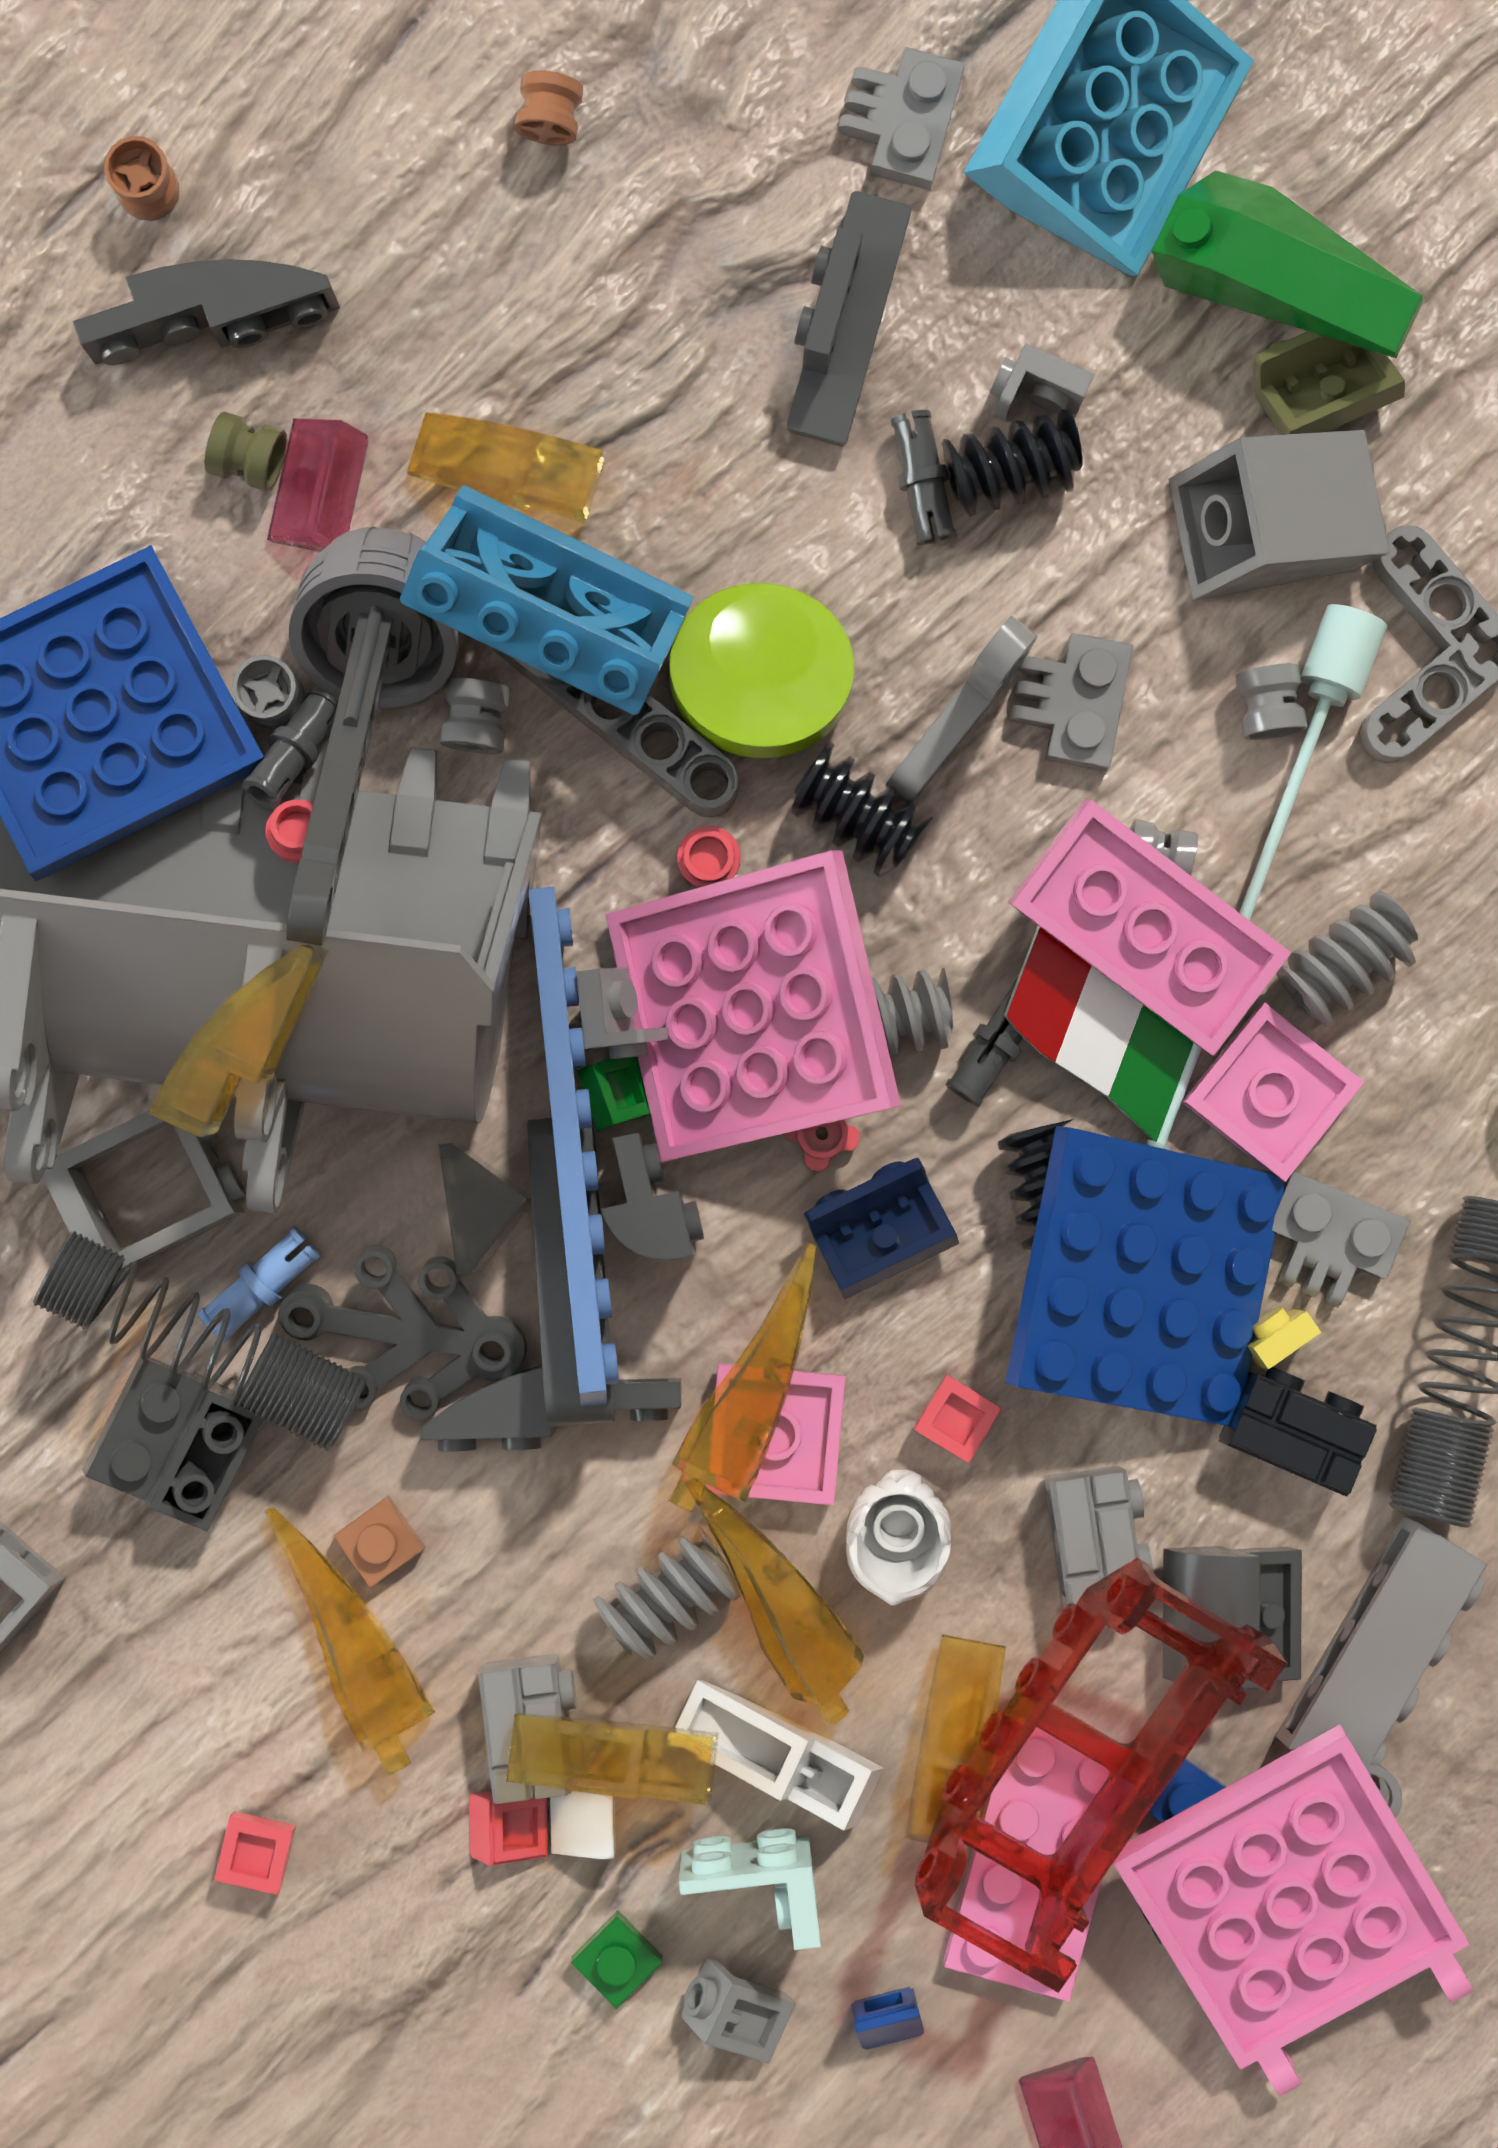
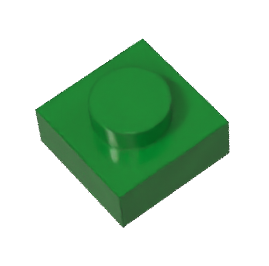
(615, 1091)
(616, 1959)

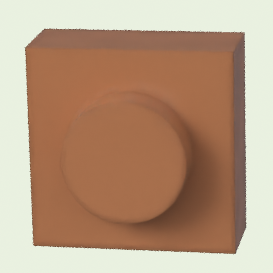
(379, 1541)

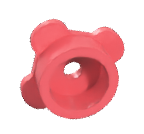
(819, 1151)

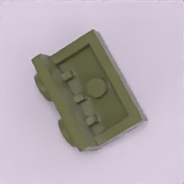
(1322, 383)

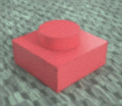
(957, 1418)
(255, 1852)

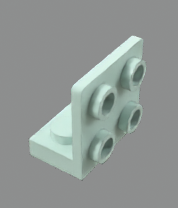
(773, 1859)

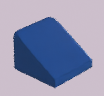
(887, 2018)

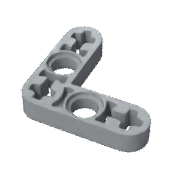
(1455, 661)
(984, 684)

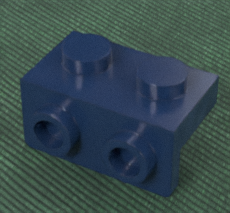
(880, 1227)

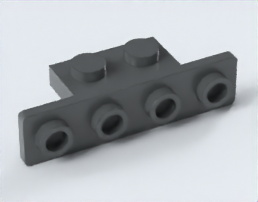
(847, 316)

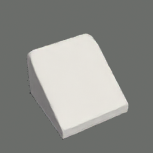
(583, 1825)

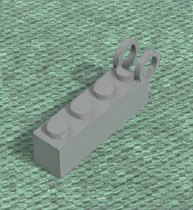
(1385, 1647)

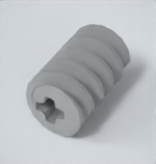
(1349, 957)
(915, 1011)
(669, 1597)

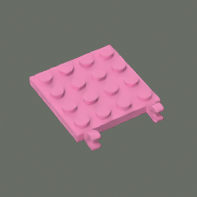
(1292, 1902)

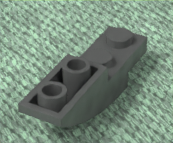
(231, 296)
(516, 1411)

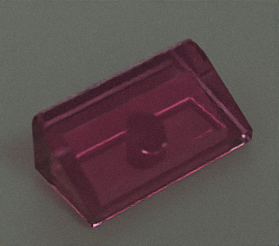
(318, 483)
(1070, 2106)

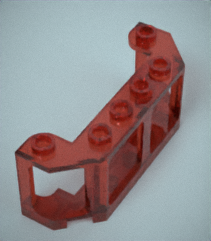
(1136, 1768)

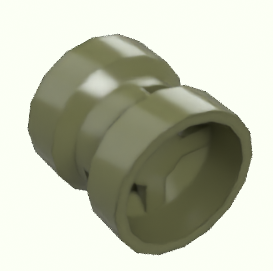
(241, 450)

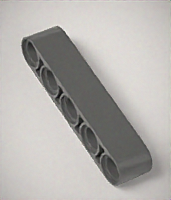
(629, 733)
(555, 1317)

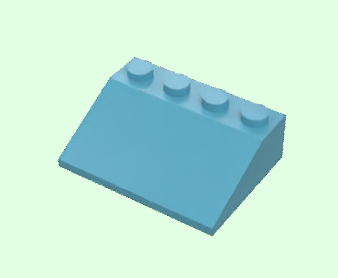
(1109, 122)

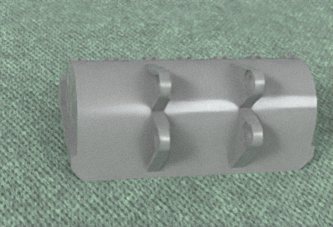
(154, 933)

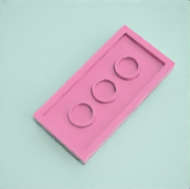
(1149, 926)
(1038, 1805)

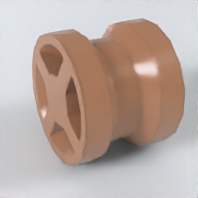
(548, 107)

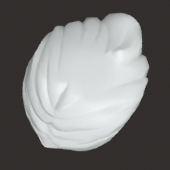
(898, 1537)

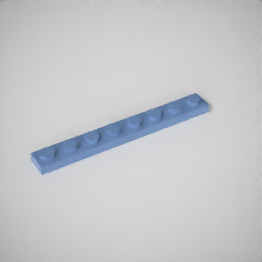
(575, 1169)

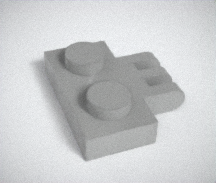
(905, 115)
(1077, 700)
(1334, 1237)

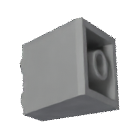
(1278, 512)

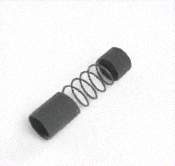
(286, 1383)
(1441, 1451)

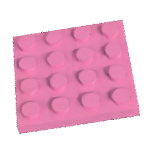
(759, 1007)

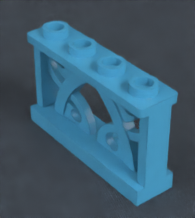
(488, 549)

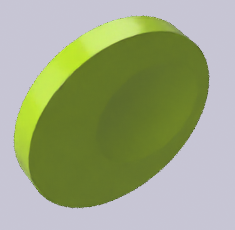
(761, 670)

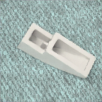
(783, 1756)

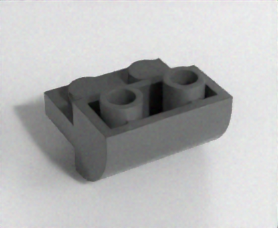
(648, 1223)
(173, 1443)
(1243, 1588)

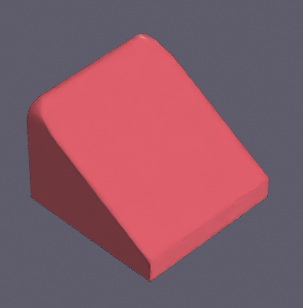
(507, 1830)

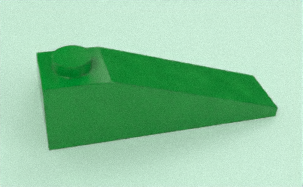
(1277, 261)

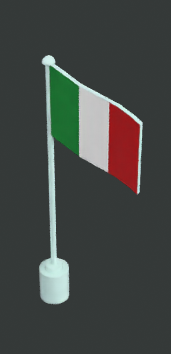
(1100, 1029)

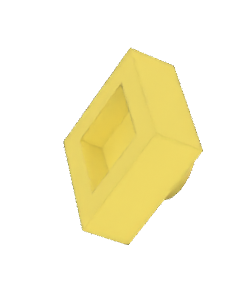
(1280, 1335)

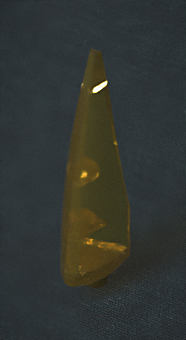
(741, 1415)
(791, 1619)
(363, 1663)

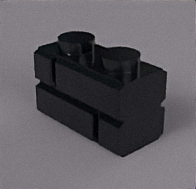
(1299, 1432)

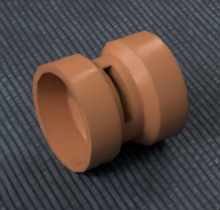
(134, 165)

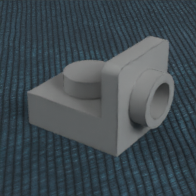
(1049, 379)
(608, 1011)
(736, 2012)

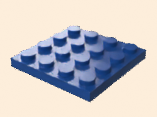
(109, 715)
(1144, 1278)

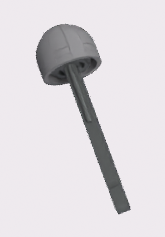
(371, 655)

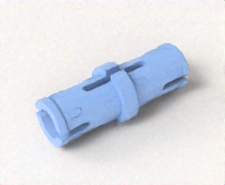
(261, 1282)

